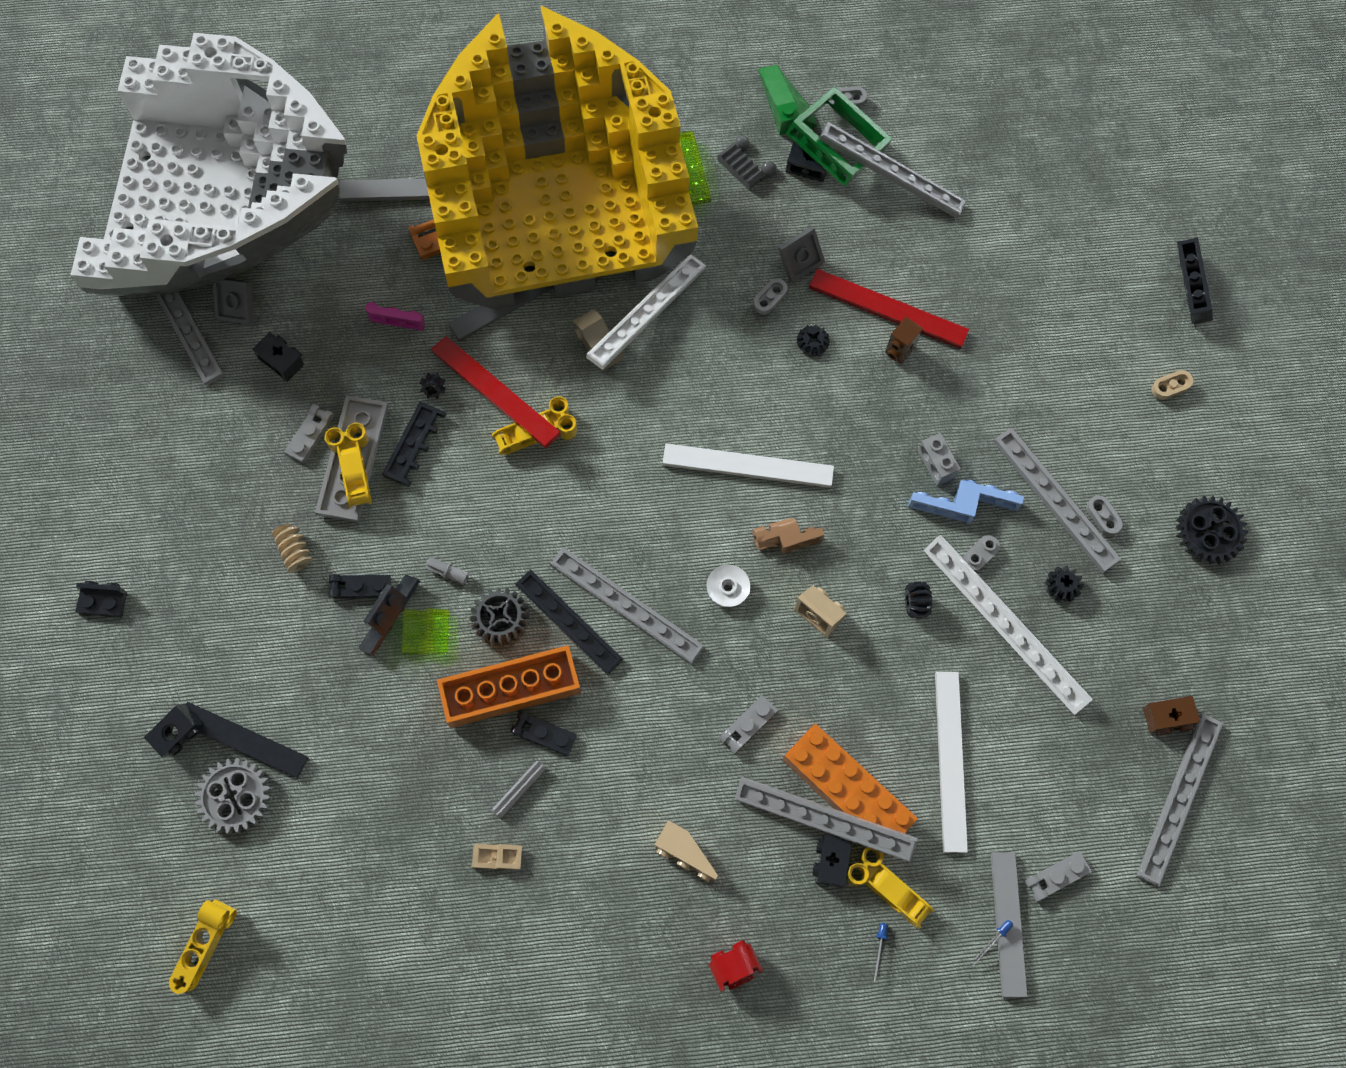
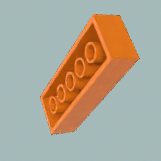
(508, 686)
(845, 782)

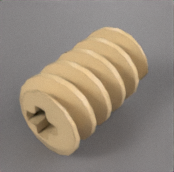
(291, 547)

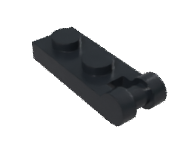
(357, 586)
(544, 734)

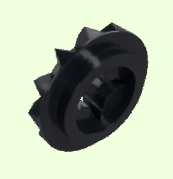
(813, 348)

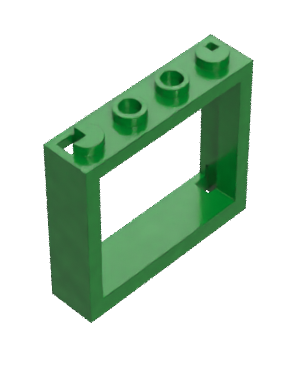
(823, 153)

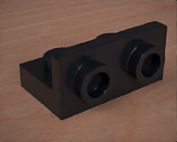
(100, 599)

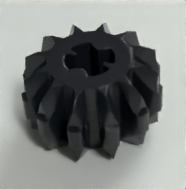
(1057, 587)
(918, 600)

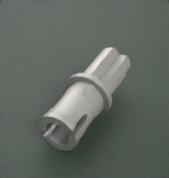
(447, 570)

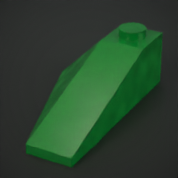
(783, 99)

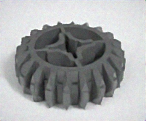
(494, 624)

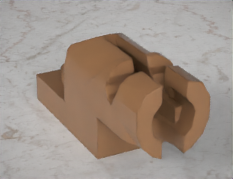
(786, 535)

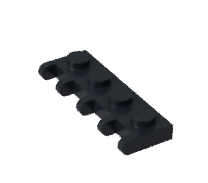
(411, 443)

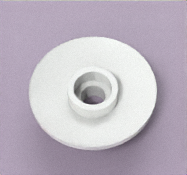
(731, 576)

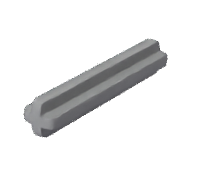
(518, 789)

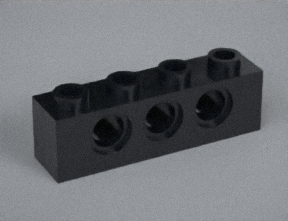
(1195, 281)

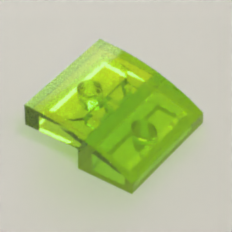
(425, 631)

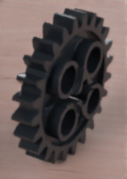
(1221, 546)

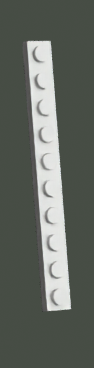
(1008, 625)

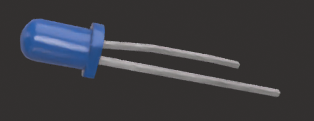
(1004, 929)
(882, 934)

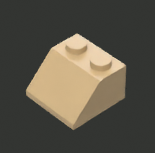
(820, 610)

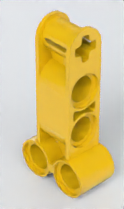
(518, 439)
(351, 462)
(890, 888)
(214, 919)

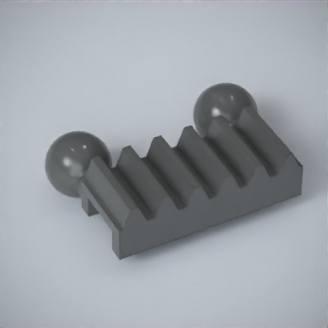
(741, 166)

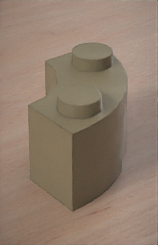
(591, 330)

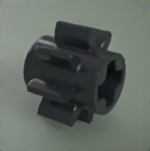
(432, 391)

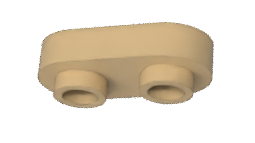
(1171, 386)

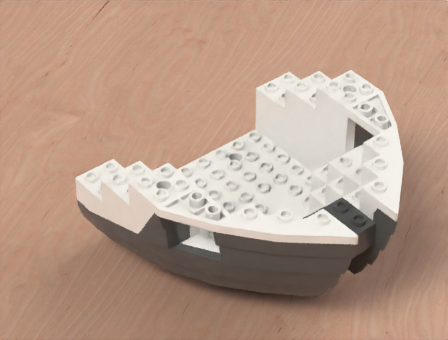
(227, 173)

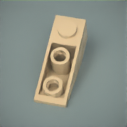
(680, 845)

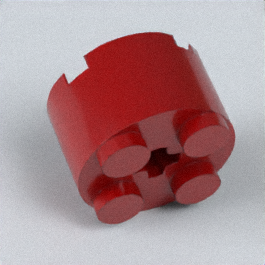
(735, 966)

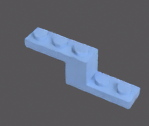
(966, 501)

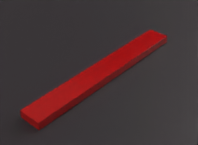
(888, 307)
(496, 392)

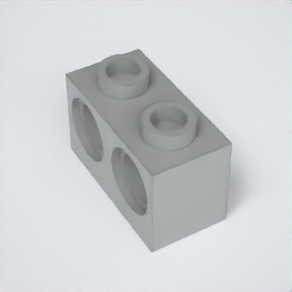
(938, 459)

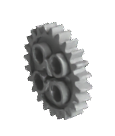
(252, 786)

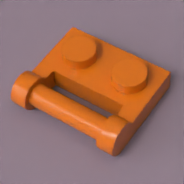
(426, 245)

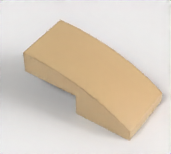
(497, 856)

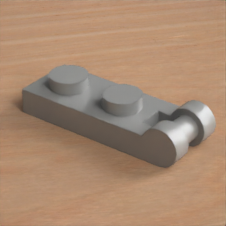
(309, 434)
(748, 724)
(1058, 875)

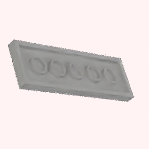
(332, 497)

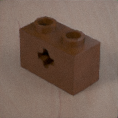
(903, 340)
(1182, 709)

